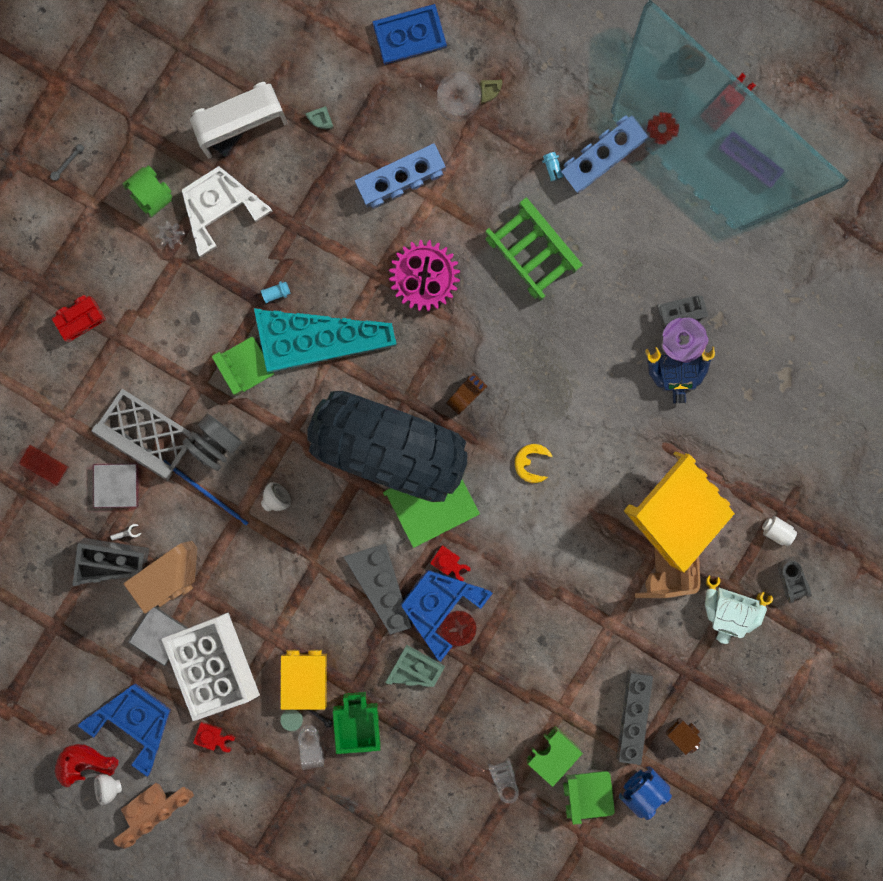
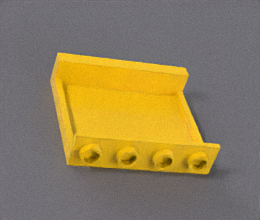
(681, 513)

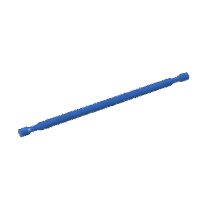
(208, 495)

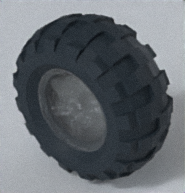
(387, 446)

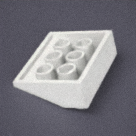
(210, 667)

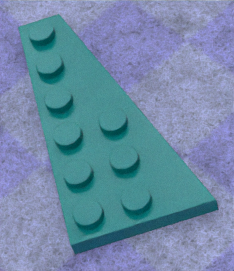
(307, 339)

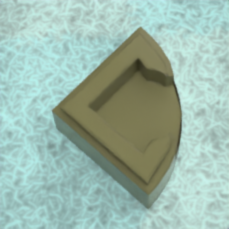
(489, 90)

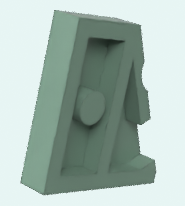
(415, 669)

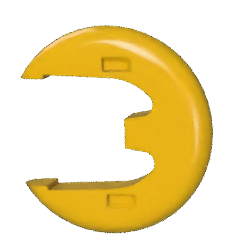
(521, 460)

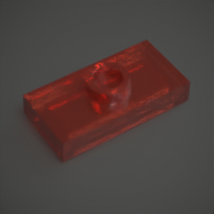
(43, 465)

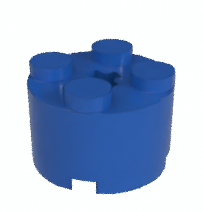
(645, 793)

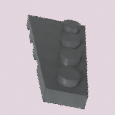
(379, 582)

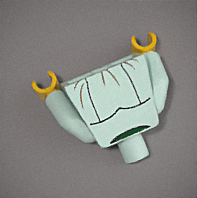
(732, 612)

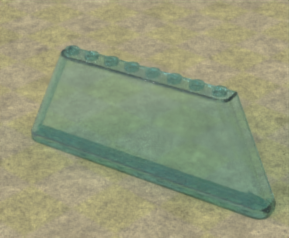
(727, 137)

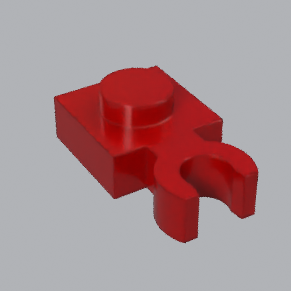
(447, 561)
(209, 737)

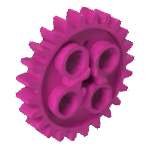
(444, 278)

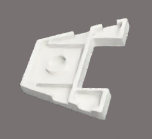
(213, 198)

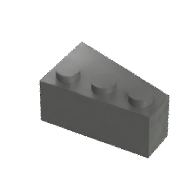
(107, 560)

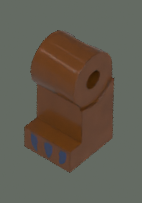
(466, 394)

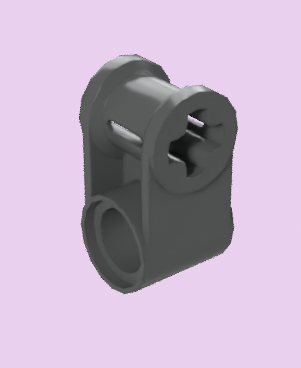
(794, 585)

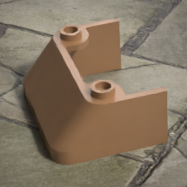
(165, 577)
(671, 582)

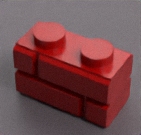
(79, 318)

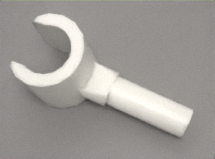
(126, 533)

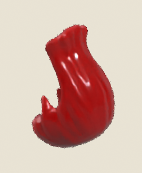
(79, 758)

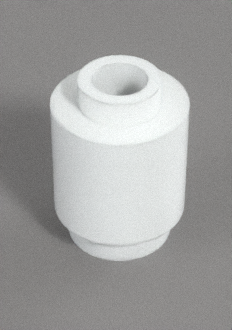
(779, 531)

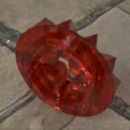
(468, 632)

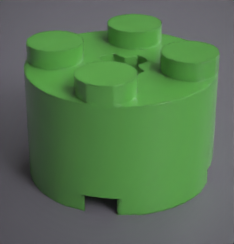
(147, 191)

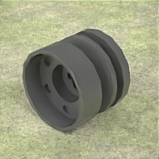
(212, 442)

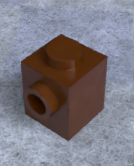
(684, 736)

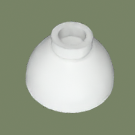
(275, 497)
(106, 788)

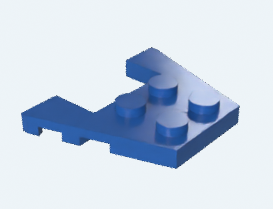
(433, 600)
(138, 716)

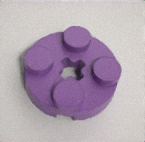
(672, 340)

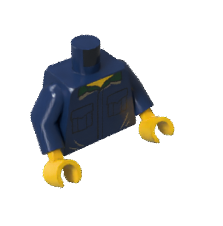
(677, 375)

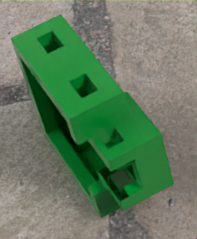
(356, 725)

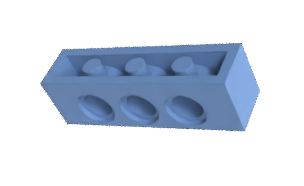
(635, 137)
(387, 174)

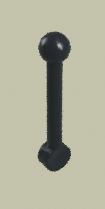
(327, 722)

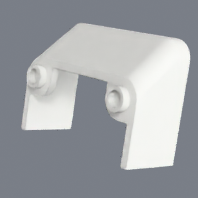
(236, 116)

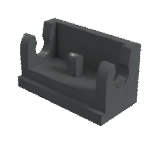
(689, 307)

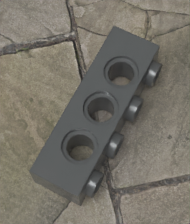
(634, 717)

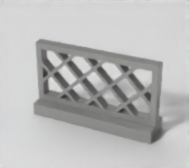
(129, 447)

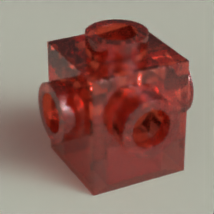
(671, 131)

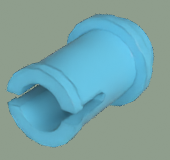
(553, 165)
(276, 292)

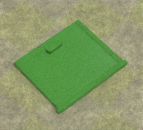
(427, 519)

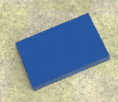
(409, 34)

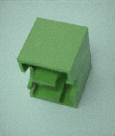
(556, 759)

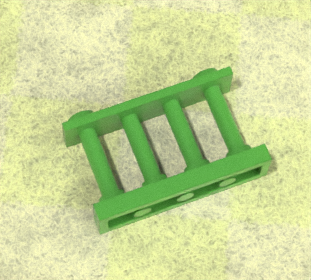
(541, 228)

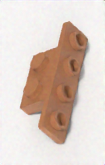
(148, 811)

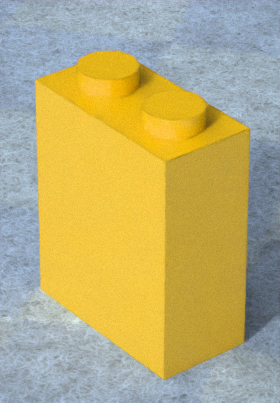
(303, 680)

